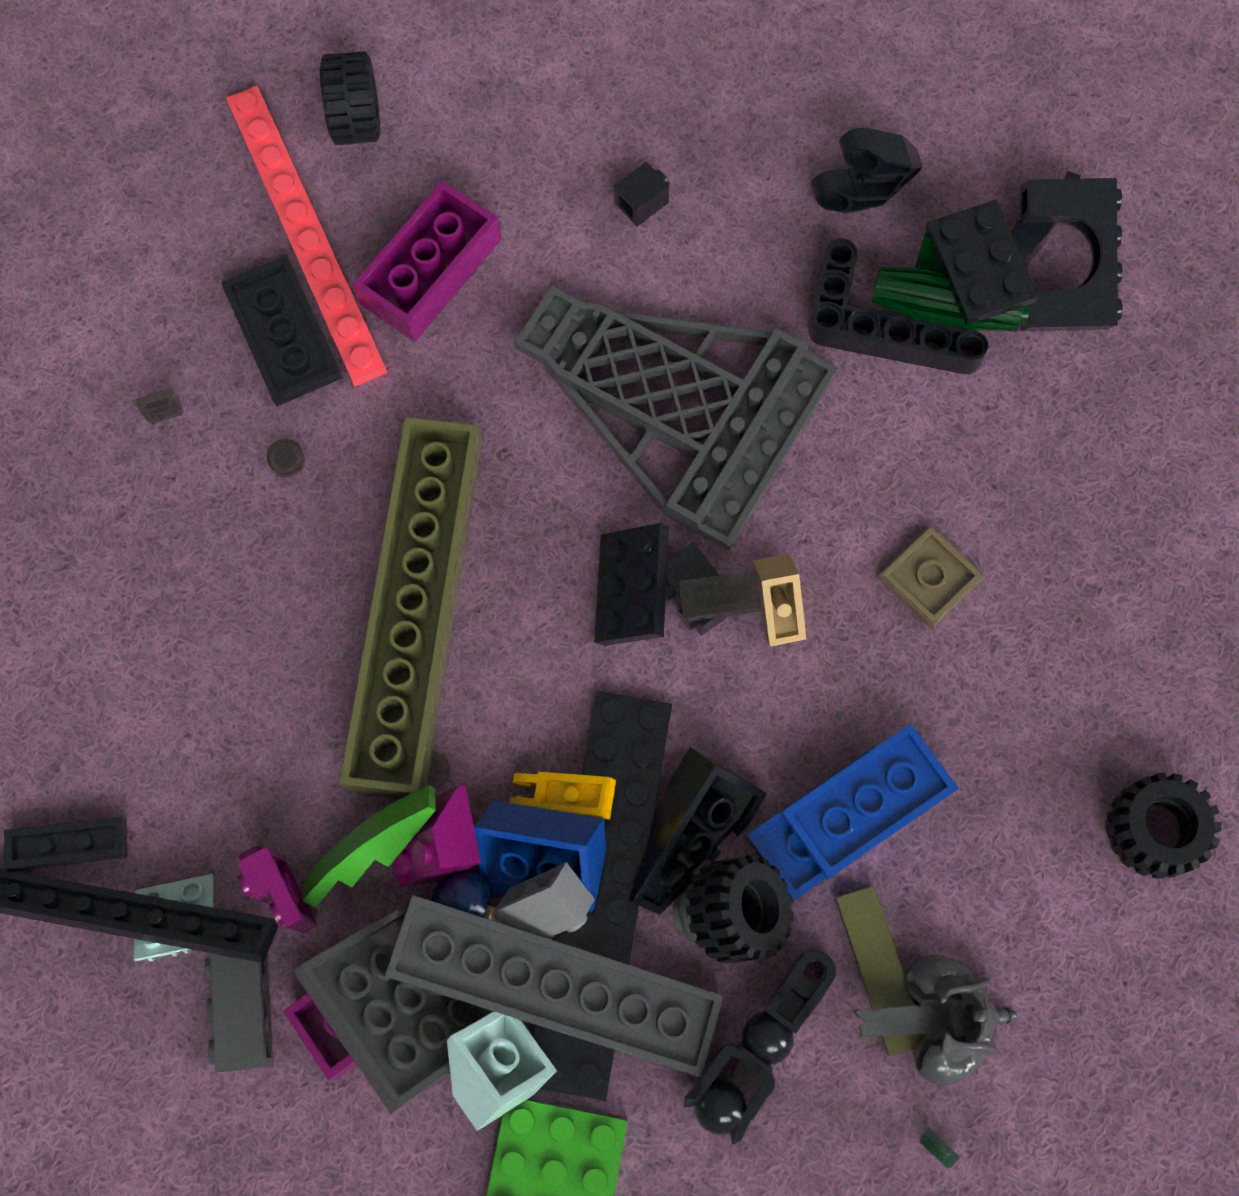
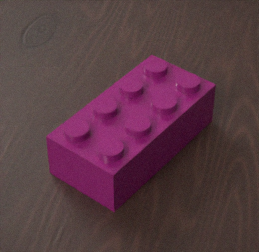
(427, 261)

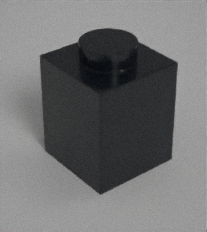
(642, 193)

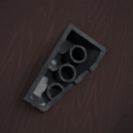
(695, 817)

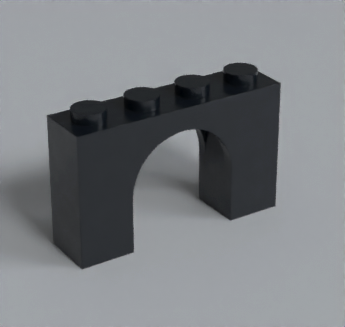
(1092, 209)

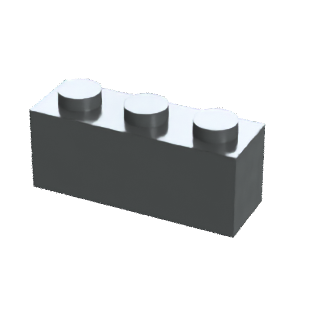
(239, 1013)

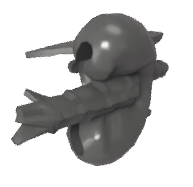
(952, 1016)

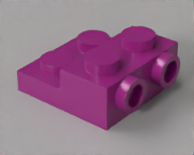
(271, 881)

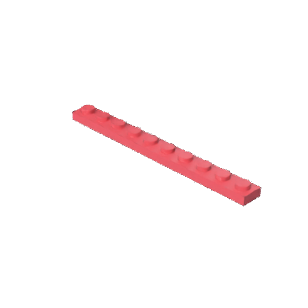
(306, 236)

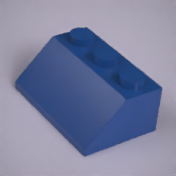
(528, 840)

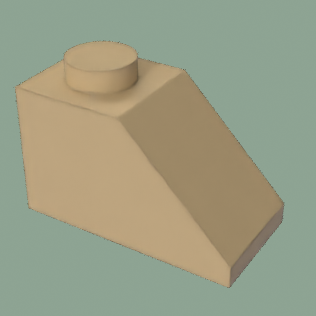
(780, 599)

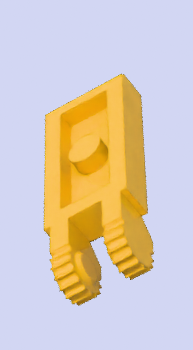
(568, 793)

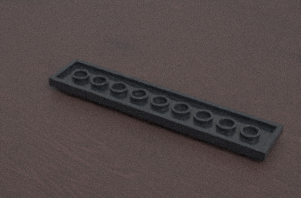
(629, 746)

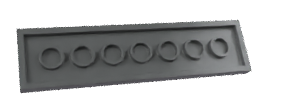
(555, 986)

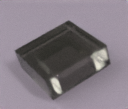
(160, 406)

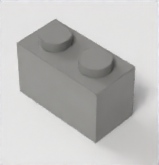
(546, 903)

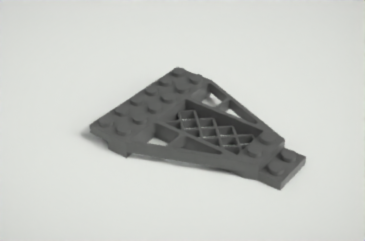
(744, 445)

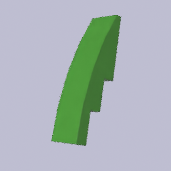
(377, 839)

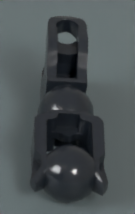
(765, 1042)

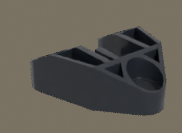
(879, 169)

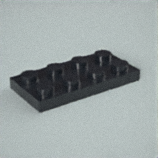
(281, 331)

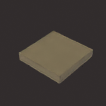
(931, 576)

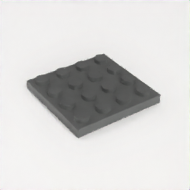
(385, 1024)

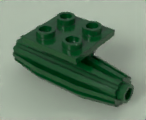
(926, 295)

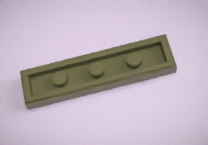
(877, 960)

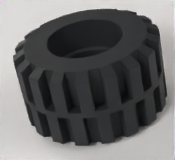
(350, 98)
(1191, 811)
(740, 909)

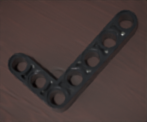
(883, 325)

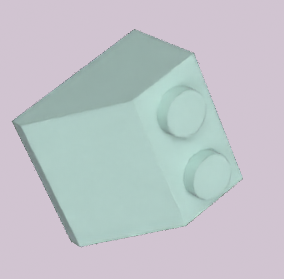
(495, 1067)

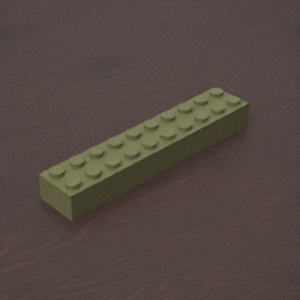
(412, 609)

